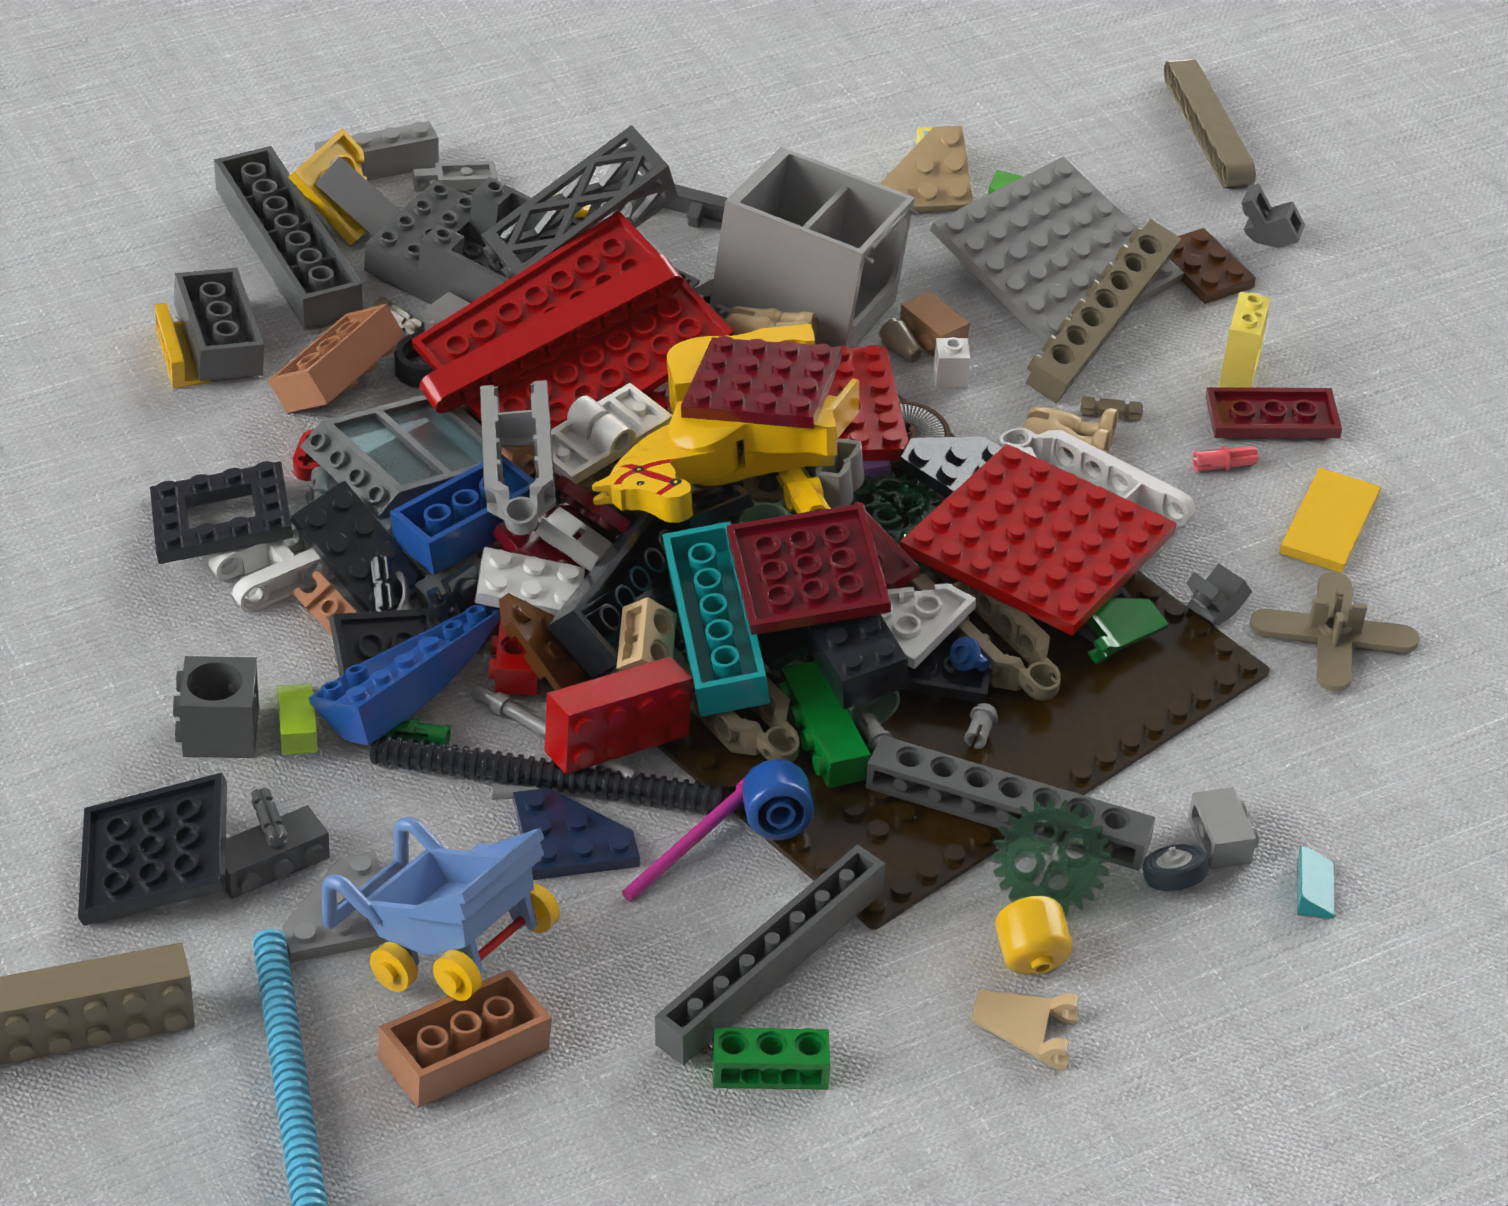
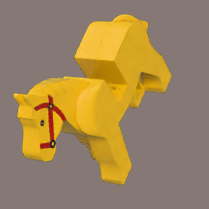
(711, 453)

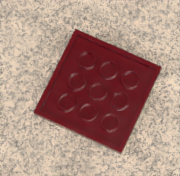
(762, 382)
(808, 569)

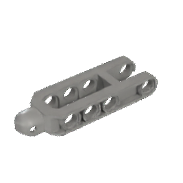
(518, 429)

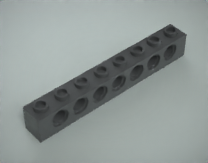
(993, 795)

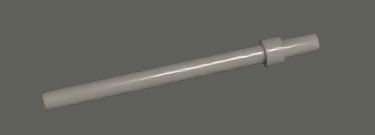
(504, 706)

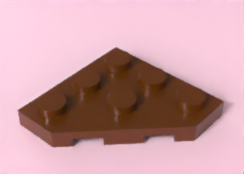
(544, 650)

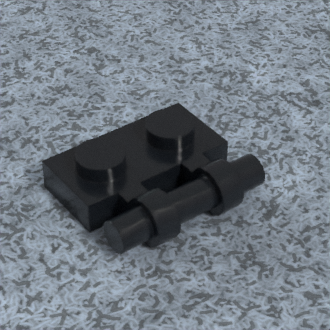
(460, 593)

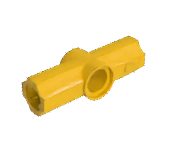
(801, 491)

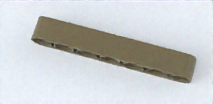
(1209, 123)

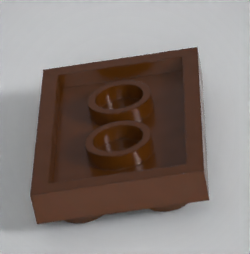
(1209, 267)

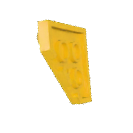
(311, 170)

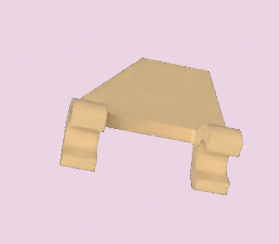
(1025, 1020)

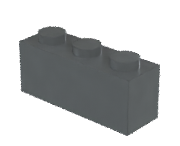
(255, 864)

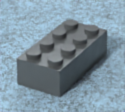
(218, 324)

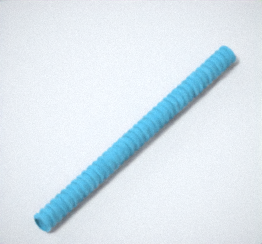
(288, 1070)

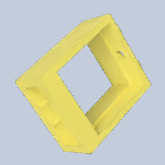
(1245, 340)

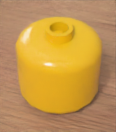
(1033, 935)

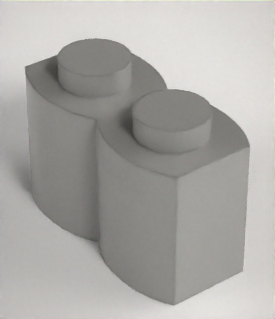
(845, 475)

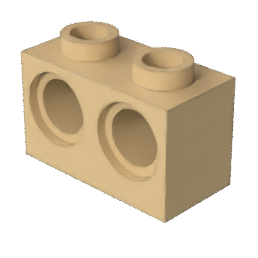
(645, 634)

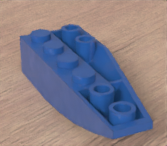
(402, 679)

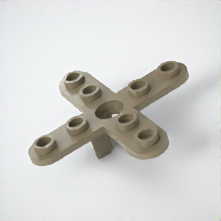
(1335, 645)

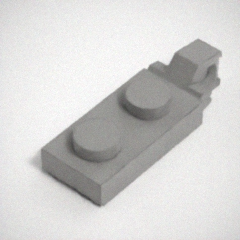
(455, 174)

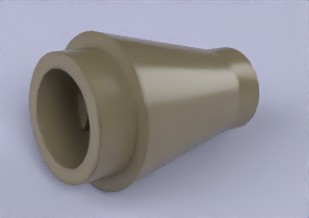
(900, 339)

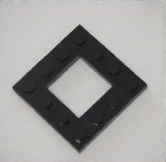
(170, 515)

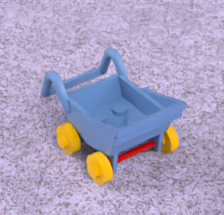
(444, 905)

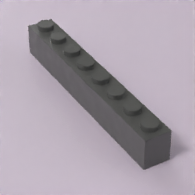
(769, 954)

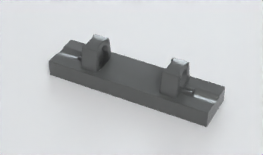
(695, 204)

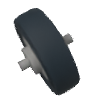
(1175, 867)

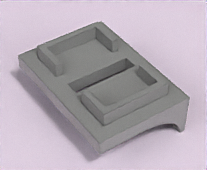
(559, 532)

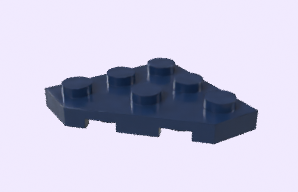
(574, 835)

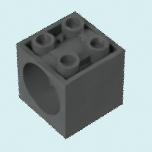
(217, 707)

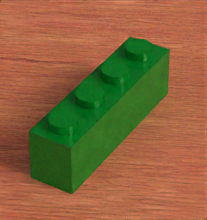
(824, 725)

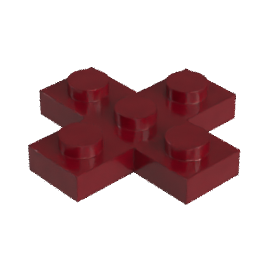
(599, 514)

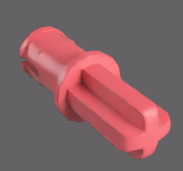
(1224, 458)

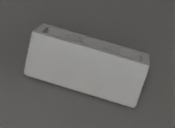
(356, 196)

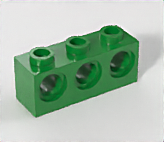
(771, 1058)

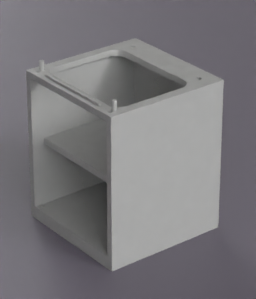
(813, 243)

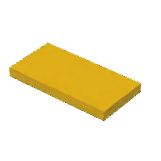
(1330, 520)

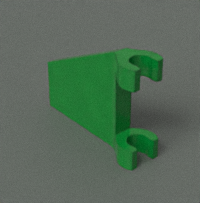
(1122, 624)

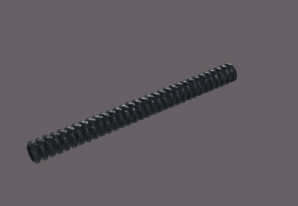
(544, 773)

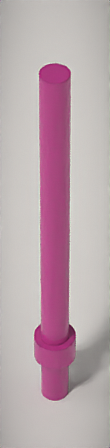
(685, 844)

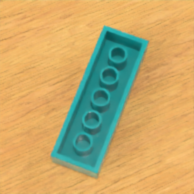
(714, 622)

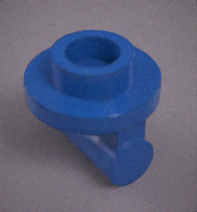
(967, 655)

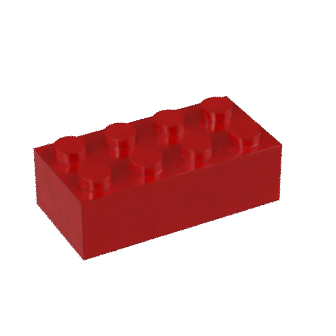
(618, 714)

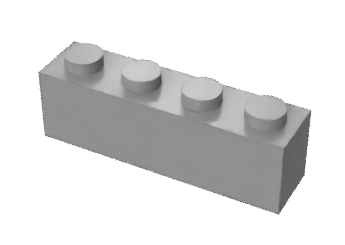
(397, 150)

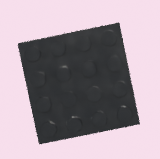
(153, 849)

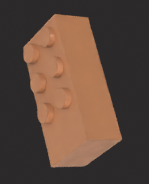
(337, 358)
(464, 1041)

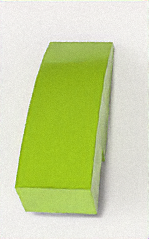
(297, 719)

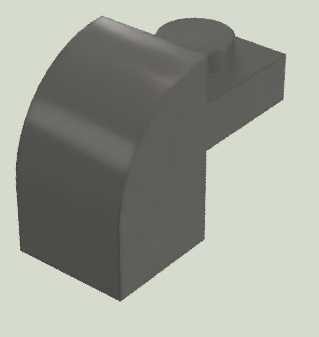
(1270, 225)
(1218, 595)

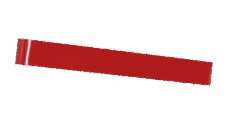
(551, 333)

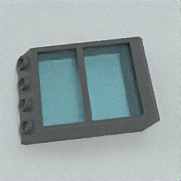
(396, 450)

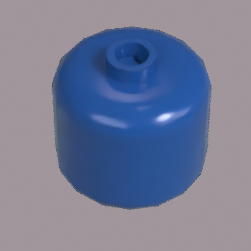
(777, 799)

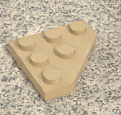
(935, 172)

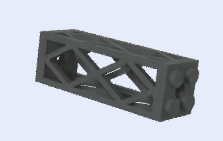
(640, 157)

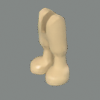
(749, 319)
(1098, 434)

